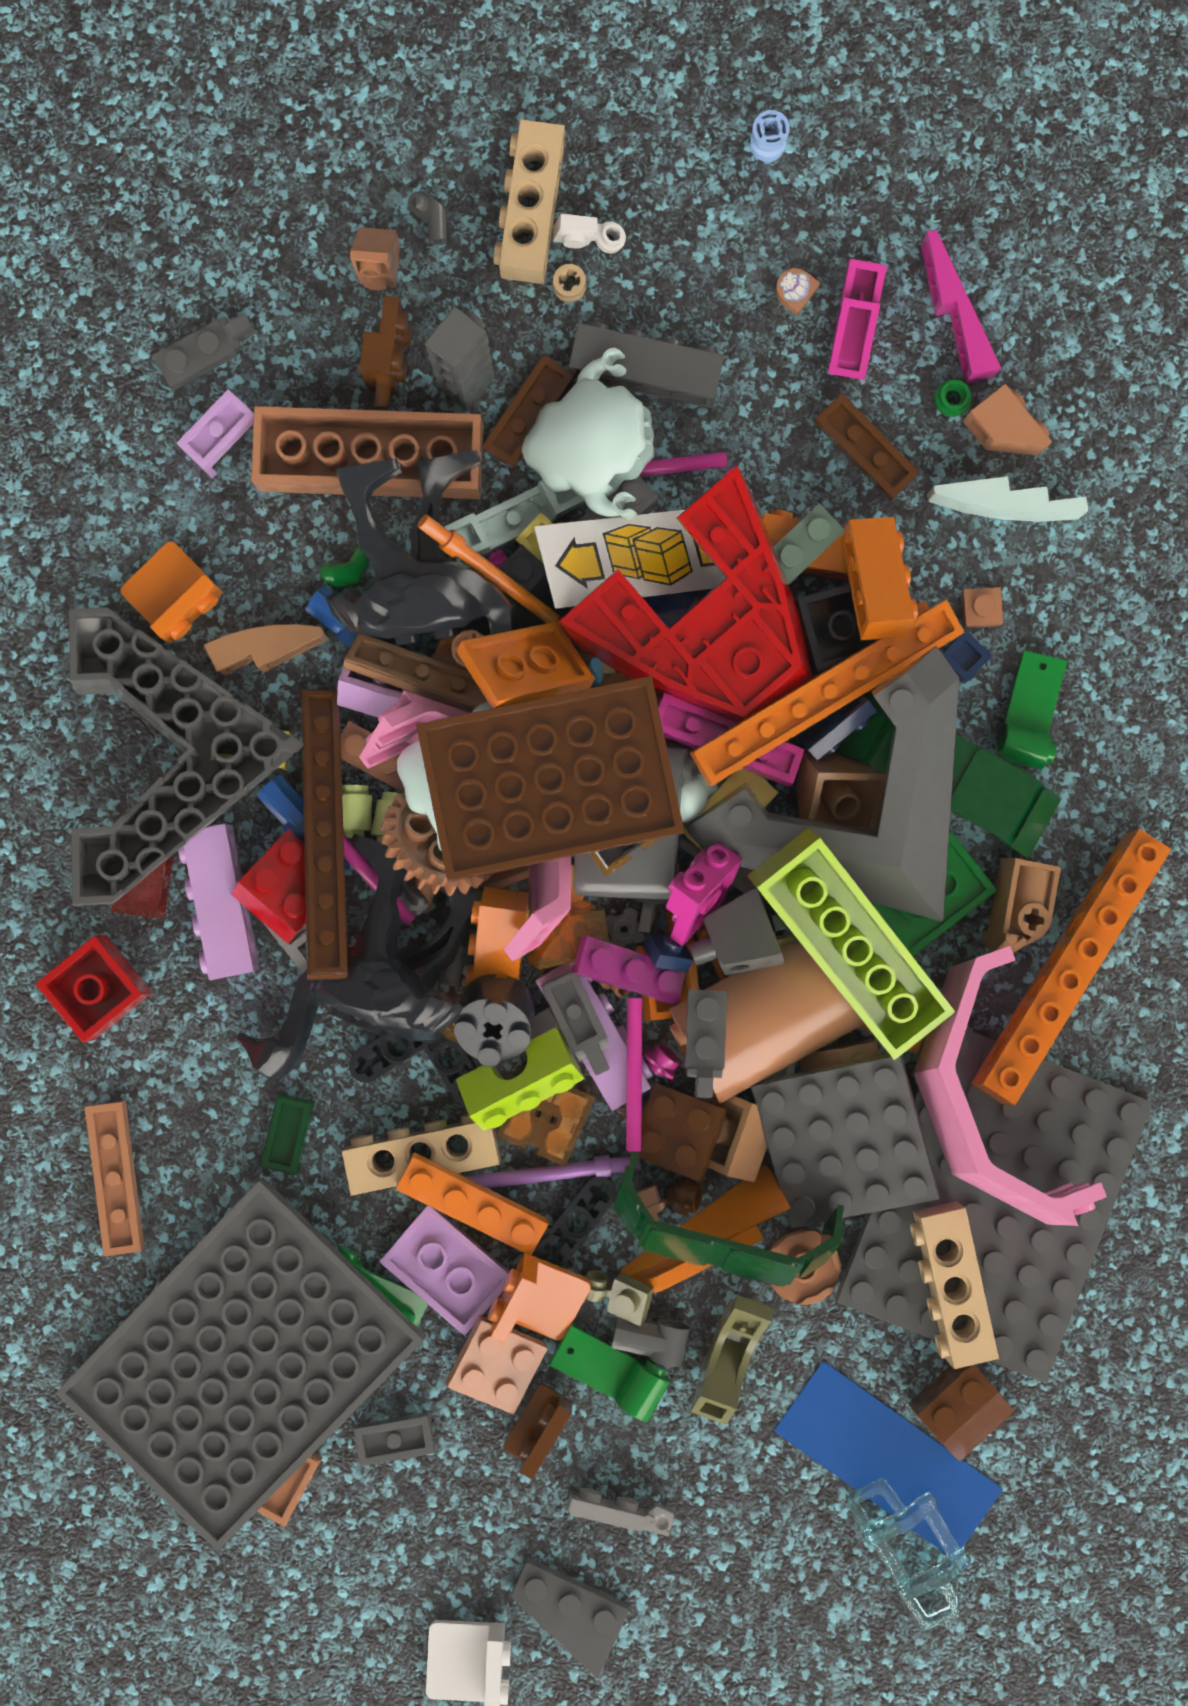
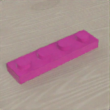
(695, 726)

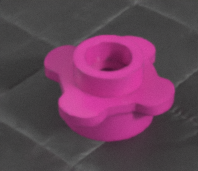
(662, 1060)

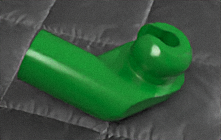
(345, 573)

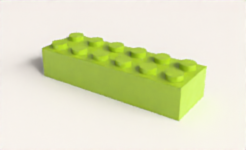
(851, 942)

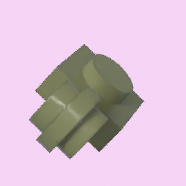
(627, 1296)

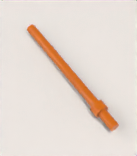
(455, 545)

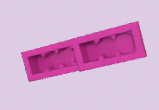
(949, 296)

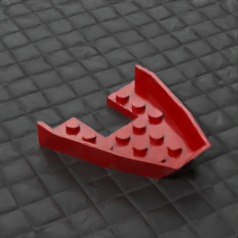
(735, 644)

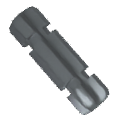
(412, 897)

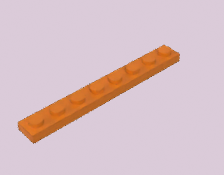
(824, 694)

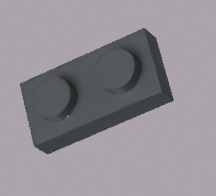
(394, 1439)

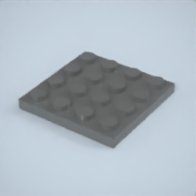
(846, 1139)

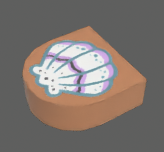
(795, 289)

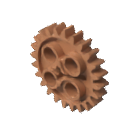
(406, 845)

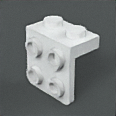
(467, 1662)

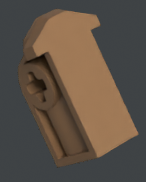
(1022, 890)

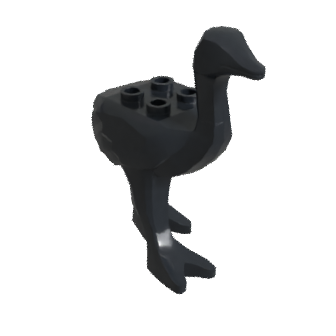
(420, 588)
(382, 989)

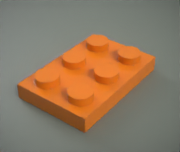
(525, 665)

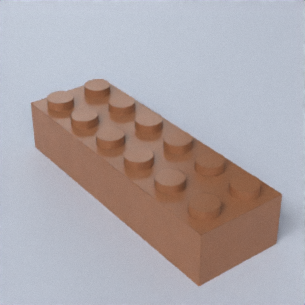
(304, 447)

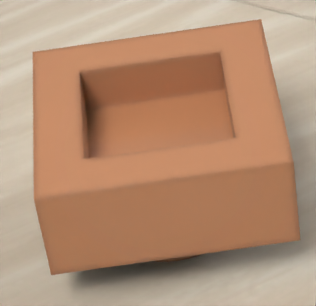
(982, 607)

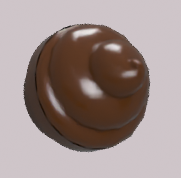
(684, 1195)

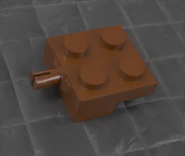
(383, 353)
(678, 1130)

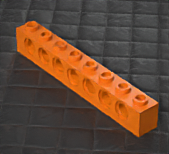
(1070, 967)

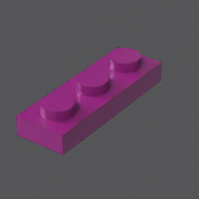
(626, 970)

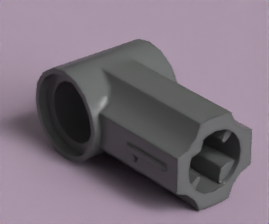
(660, 1340)

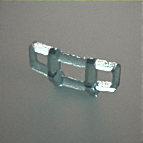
(904, 1519)

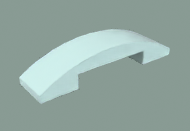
(509, 519)

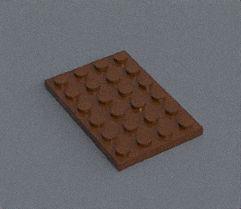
(550, 779)

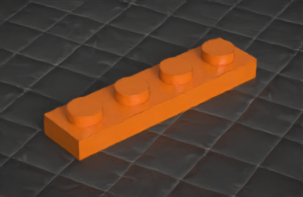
(472, 1204)

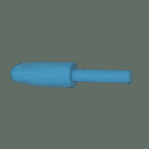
(596, 668)

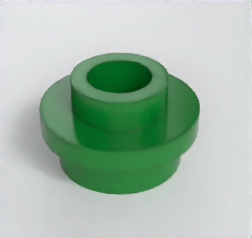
(956, 387)

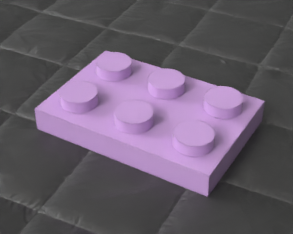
(446, 1269)

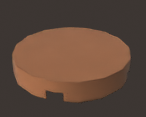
(818, 1283)

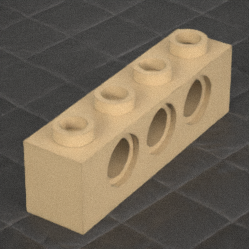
(545, 145)
(367, 1176)
(976, 1340)

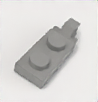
(620, 1513)

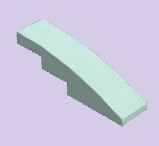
(995, 500)

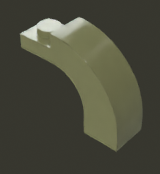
(729, 1357)

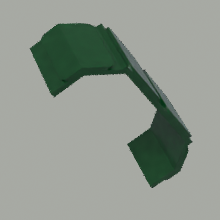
(983, 785)
(716, 1251)

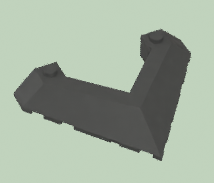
(189, 712)
(906, 854)

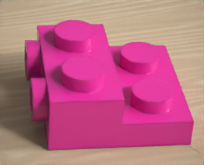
(701, 889)

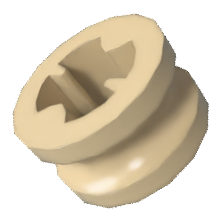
(562, 274)

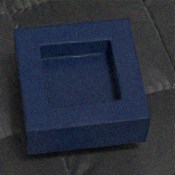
(966, 656)
(667, 953)

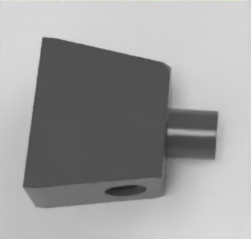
(739, 937)

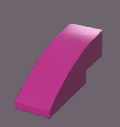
(856, 319)

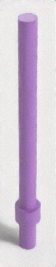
(601, 1167)

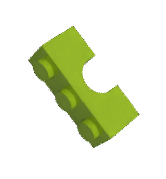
(548, 1071)

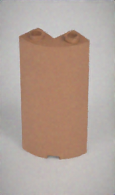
(774, 1019)

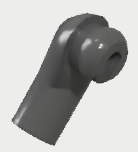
(431, 213)

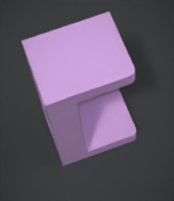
(216, 431)

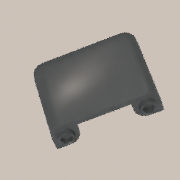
(649, 869)

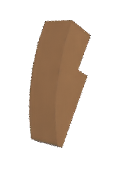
(263, 645)

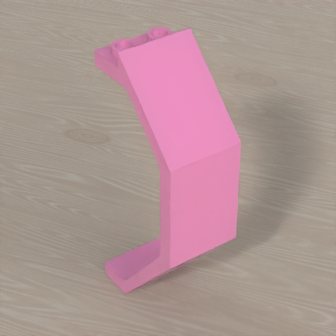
(547, 881)
(953, 1118)

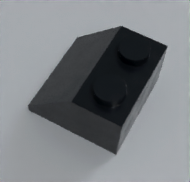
(531, 575)

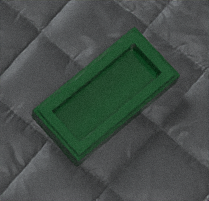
(287, 1133)

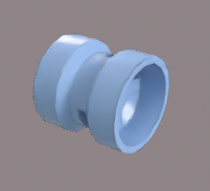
(766, 144)

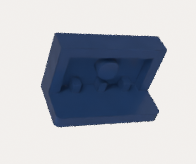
(825, 735)

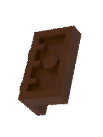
(538, 1428)

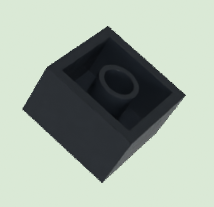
(830, 627)

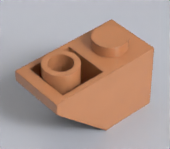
(376, 257)
(1006, 425)

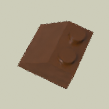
(961, 1409)

